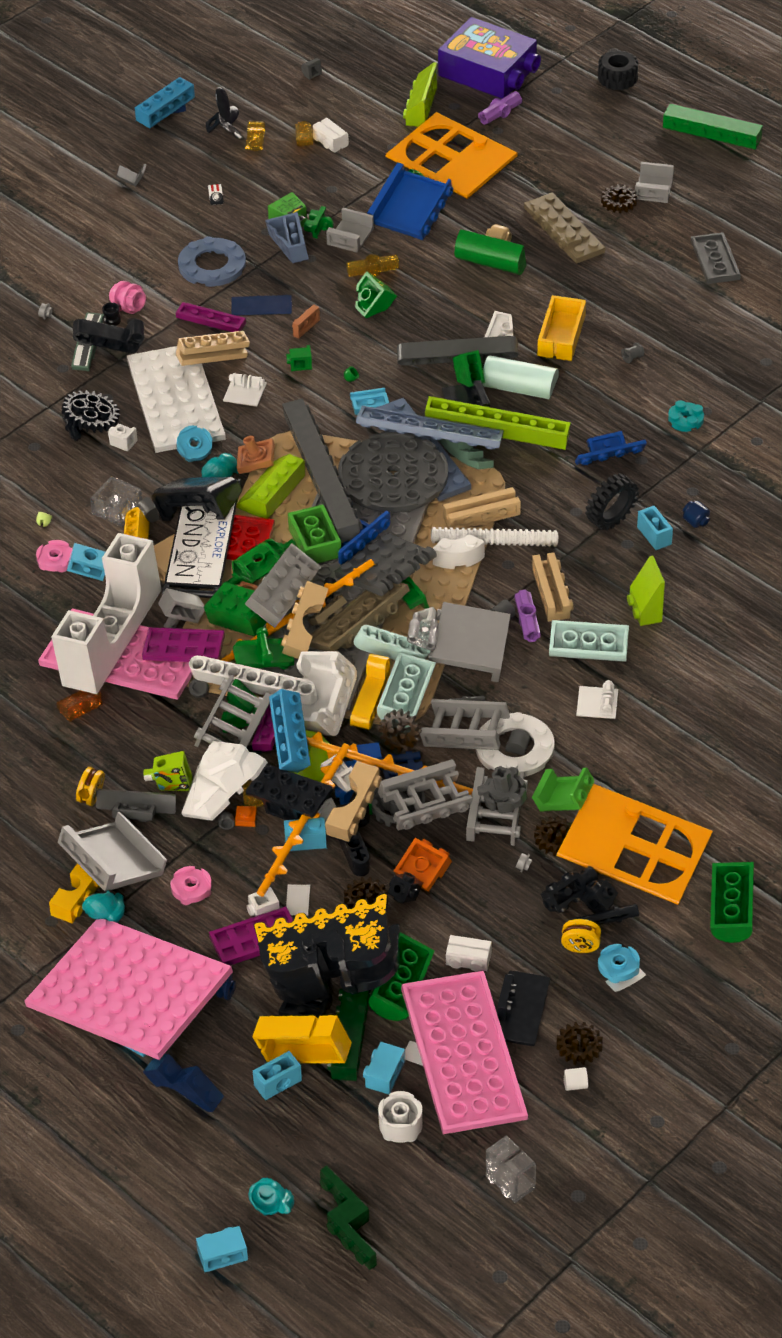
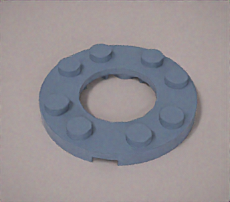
(222, 276)

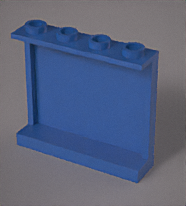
(409, 202)

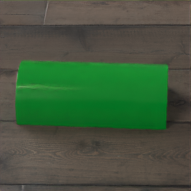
(490, 252)
(732, 901)
(414, 961)

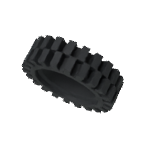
(597, 505)

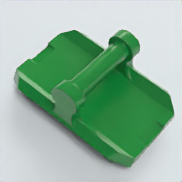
(262, 652)

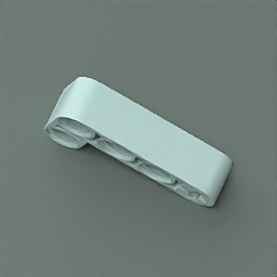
(386, 643)

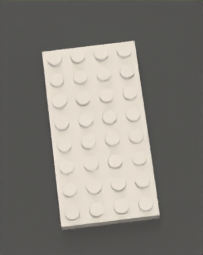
(173, 397)

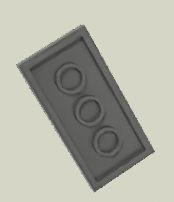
(715, 258)

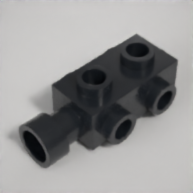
(563, 895)

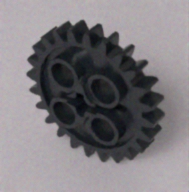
(90, 411)

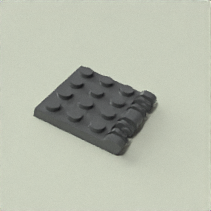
(393, 560)

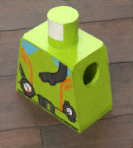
(170, 772)

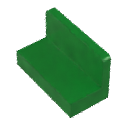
(414, 596)

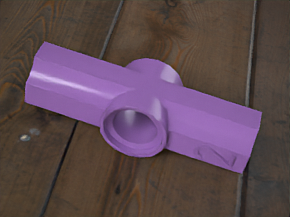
(500, 108)
(527, 615)

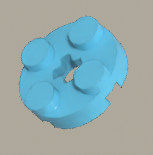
(190, 452)
(615, 972)

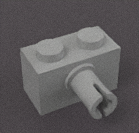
(180, 606)

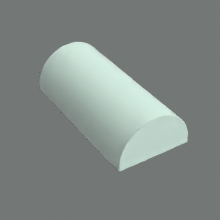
(519, 377)
(589, 640)
(406, 685)

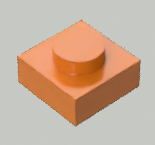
(246, 816)

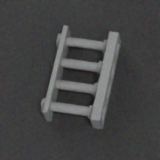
(252, 719)
(465, 738)
(476, 811)

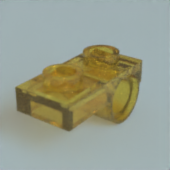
(304, 133)
(255, 135)

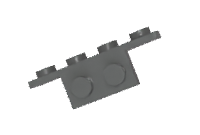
(135, 804)

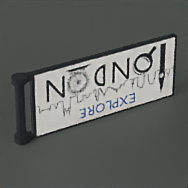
(199, 551)

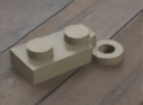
(333, 607)

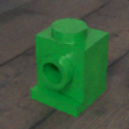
(300, 358)

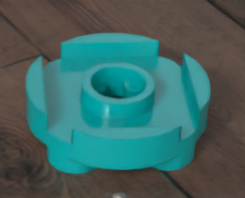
(694, 415)

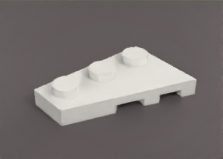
(500, 325)

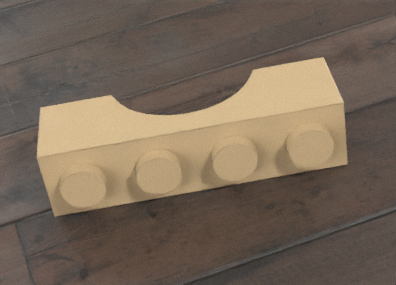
(311, 601)
(344, 820)

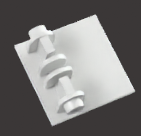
(245, 390)
(598, 701)

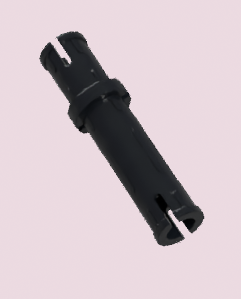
(616, 914)

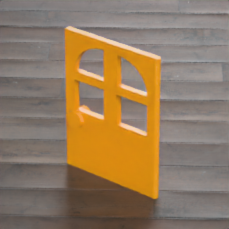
(466, 169)
(605, 829)

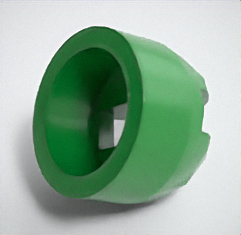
(351, 374)

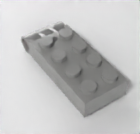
(281, 585)

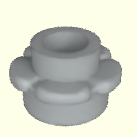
(45, 311)
(523, 862)

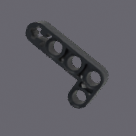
(110, 336)
(355, 849)

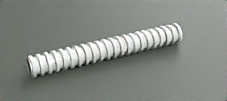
(496, 536)

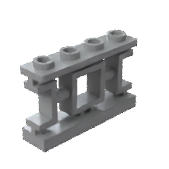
(423, 780)

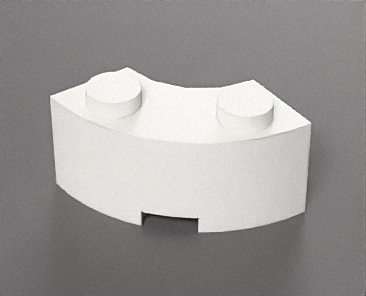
(459, 552)

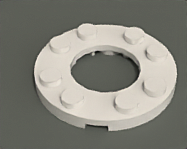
(535, 759)

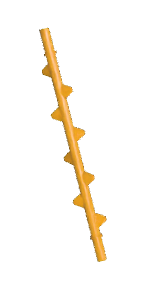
(346, 580)
(387, 763)
(298, 825)

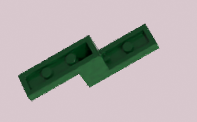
(347, 1218)

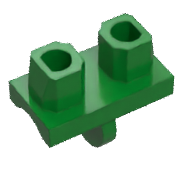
(318, 222)

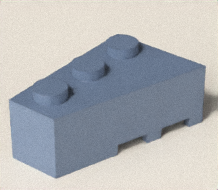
(288, 235)

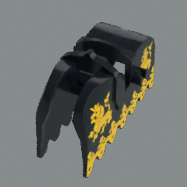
(344, 944)

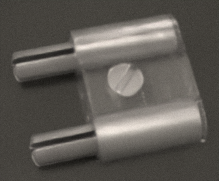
(422, 633)

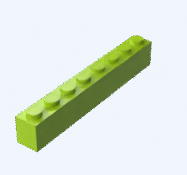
(515, 425)

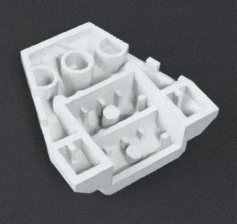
(218, 776)

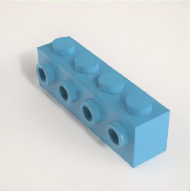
(164, 102)
(289, 730)

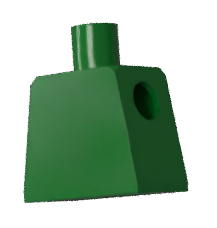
(468, 368)

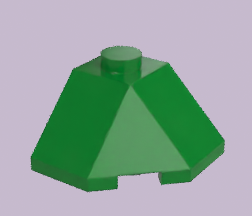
(373, 295)
(239, 703)

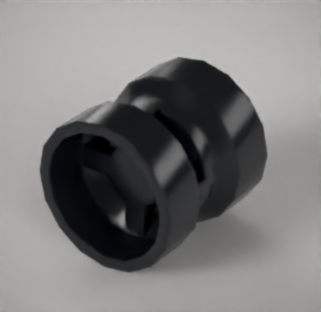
(111, 314)

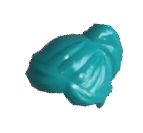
(220, 466)
(104, 906)
(270, 1197)

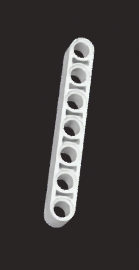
(246, 674)

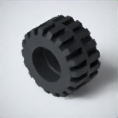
(618, 70)

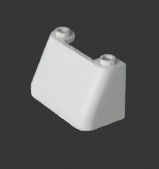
(334, 683)

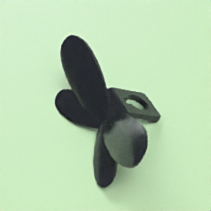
(225, 116)

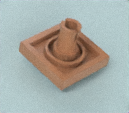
(255, 455)

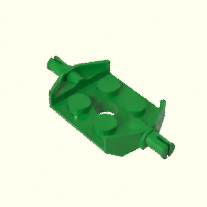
(248, 570)

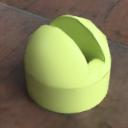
(43, 518)

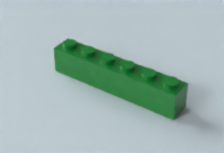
(712, 126)

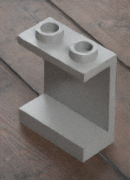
(654, 182)
(351, 231)

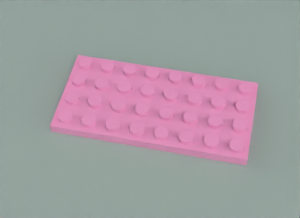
(131, 671)
(464, 1052)

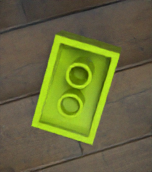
(647, 594)

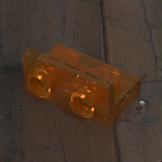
(79, 704)

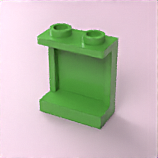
(562, 792)

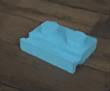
(369, 398)

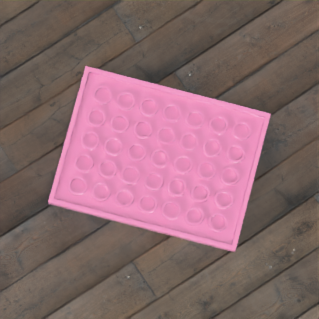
(129, 987)

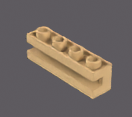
(212, 348)
(482, 509)
(551, 587)

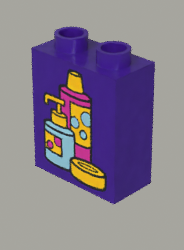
(488, 58)

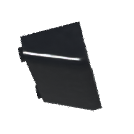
(211, 493)

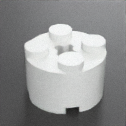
(400, 1117)

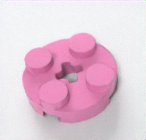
(48, 562)
(192, 894)

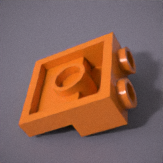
(424, 862)

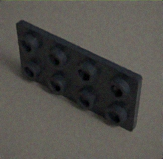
(472, 395)
(288, 793)
(522, 1006)

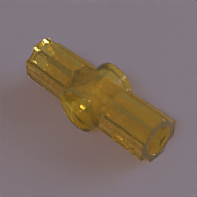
(372, 264)

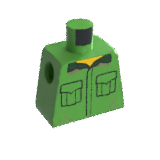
(288, 205)

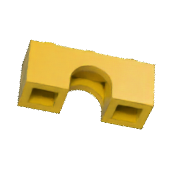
(68, 904)

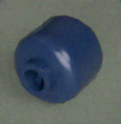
(696, 514)

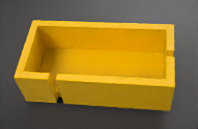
(561, 328)
(306, 1037)

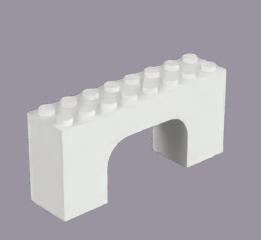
(92, 645)

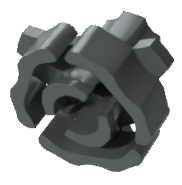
(504, 787)

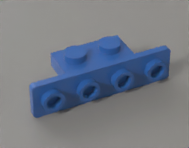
(607, 446)
(367, 534)

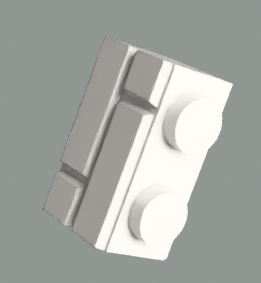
(330, 135)
(468, 953)

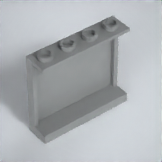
(471, 638)
(113, 853)

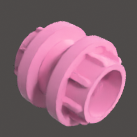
(128, 296)

